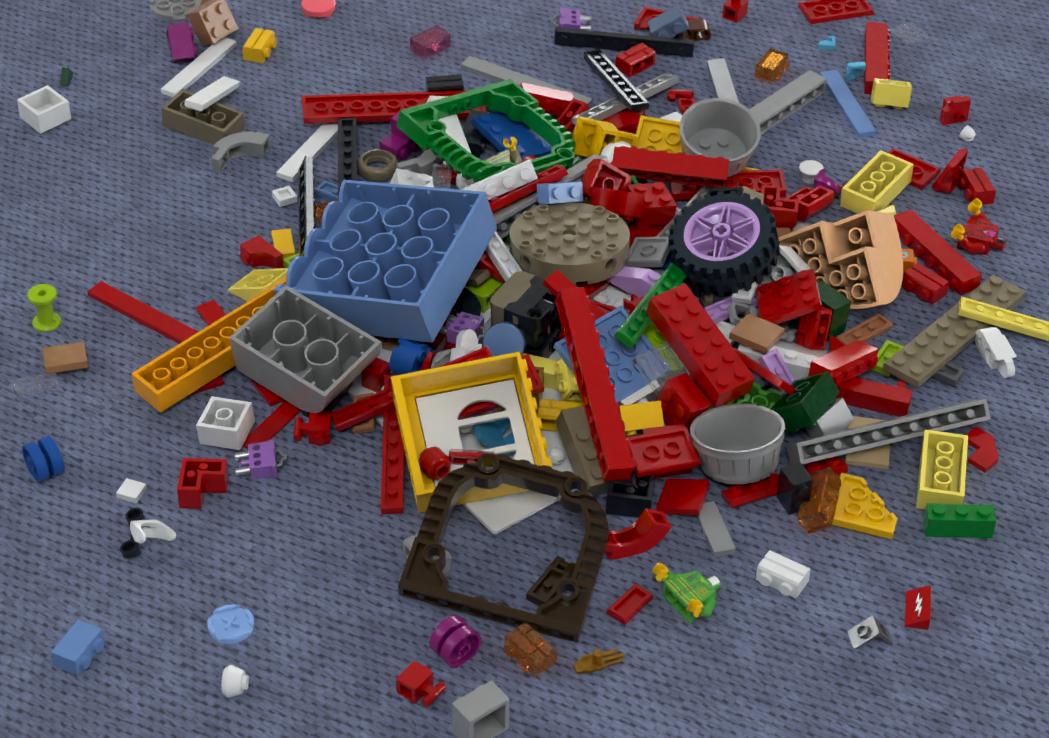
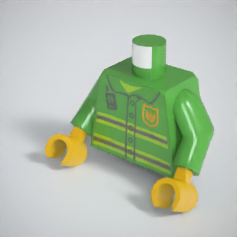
(688, 592)

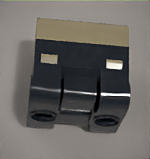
(532, 309)

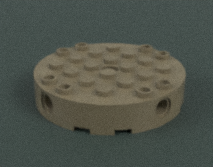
(572, 238)

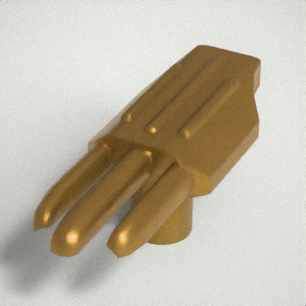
(595, 661)

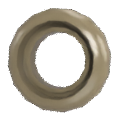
(377, 174)

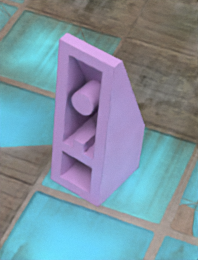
(635, 280)

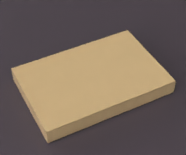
(873, 457)

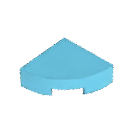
(828, 44)
(854, 69)

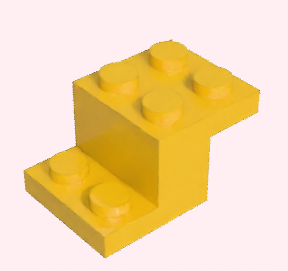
(594, 135)

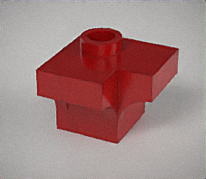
(955, 110)

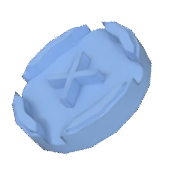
(230, 624)

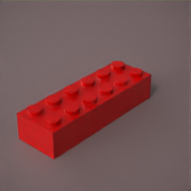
(700, 345)

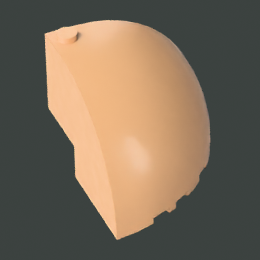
(854, 256)

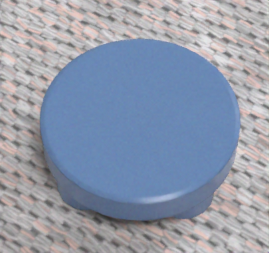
(504, 339)

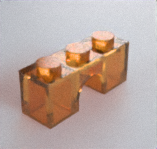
(820, 510)

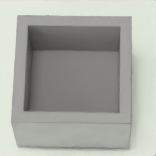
(481, 713)

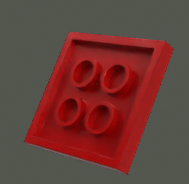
(789, 297)

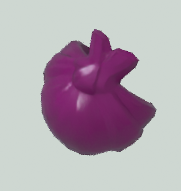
(823, 180)

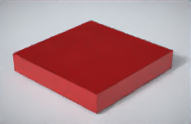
(683, 496)

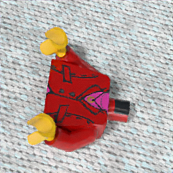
(979, 233)

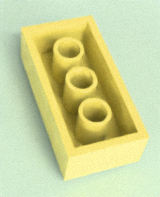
(876, 183)
(942, 468)

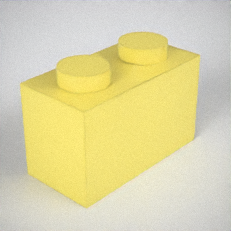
(891, 93)

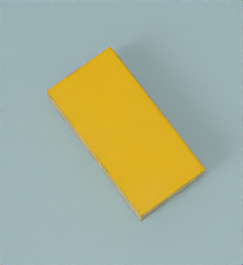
(283, 242)

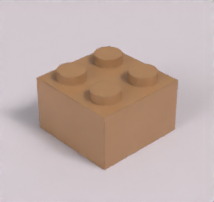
(212, 21)

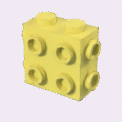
(566, 382)

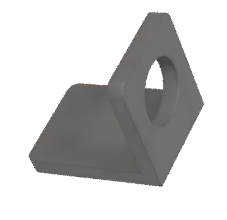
(867, 631)

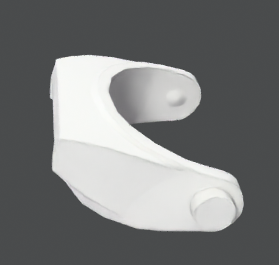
(156, 530)

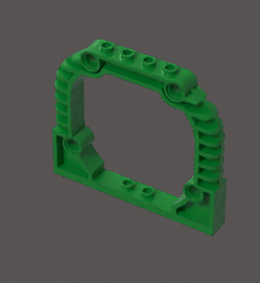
(507, 97)

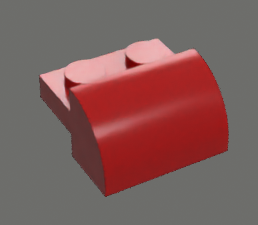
(811, 200)

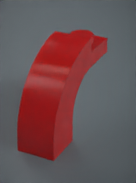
(638, 537)

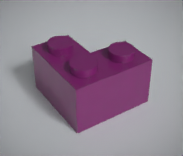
(180, 42)
(398, 142)

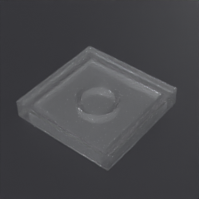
(659, 366)

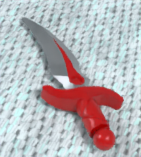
(429, 358)

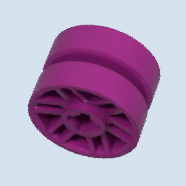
(455, 641)

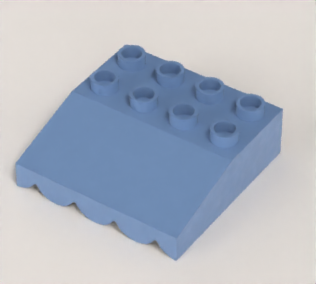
(393, 256)

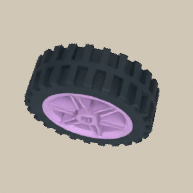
(721, 228)

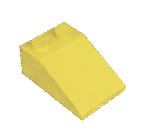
(257, 282)

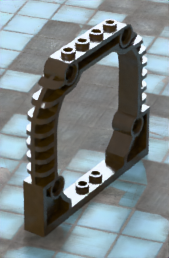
(559, 617)

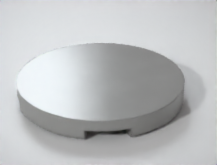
(173, 9)

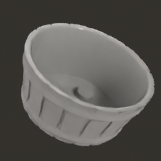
(720, 130)
(738, 442)

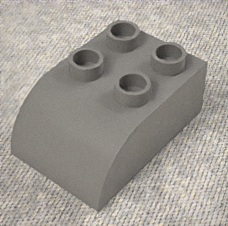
(301, 350)

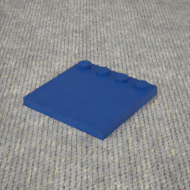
(498, 126)

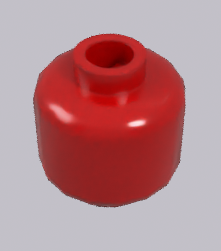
(434, 463)

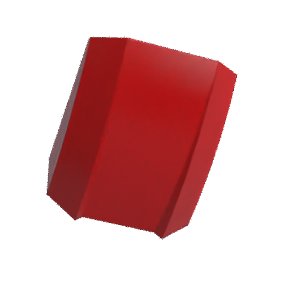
(604, 175)

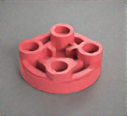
(318, 8)

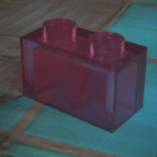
(430, 42)

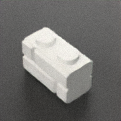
(782, 574)

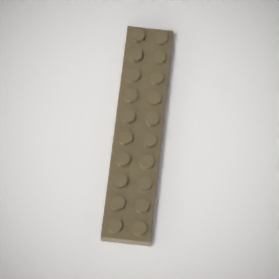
(949, 334)

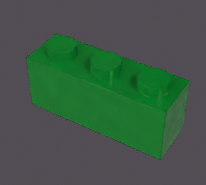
(959, 520)

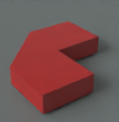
(986, 453)

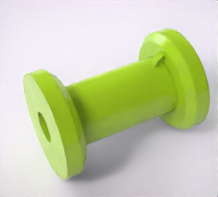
(43, 296)

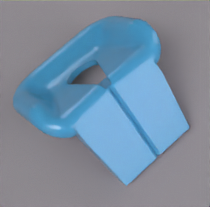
(492, 433)

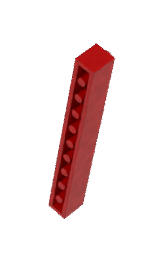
(594, 384)

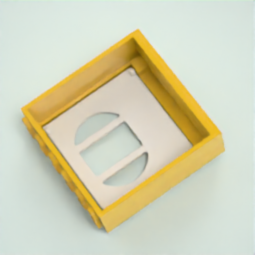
(439, 412)

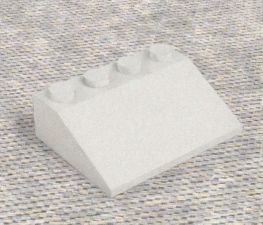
(795, 356)

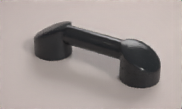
(130, 548)

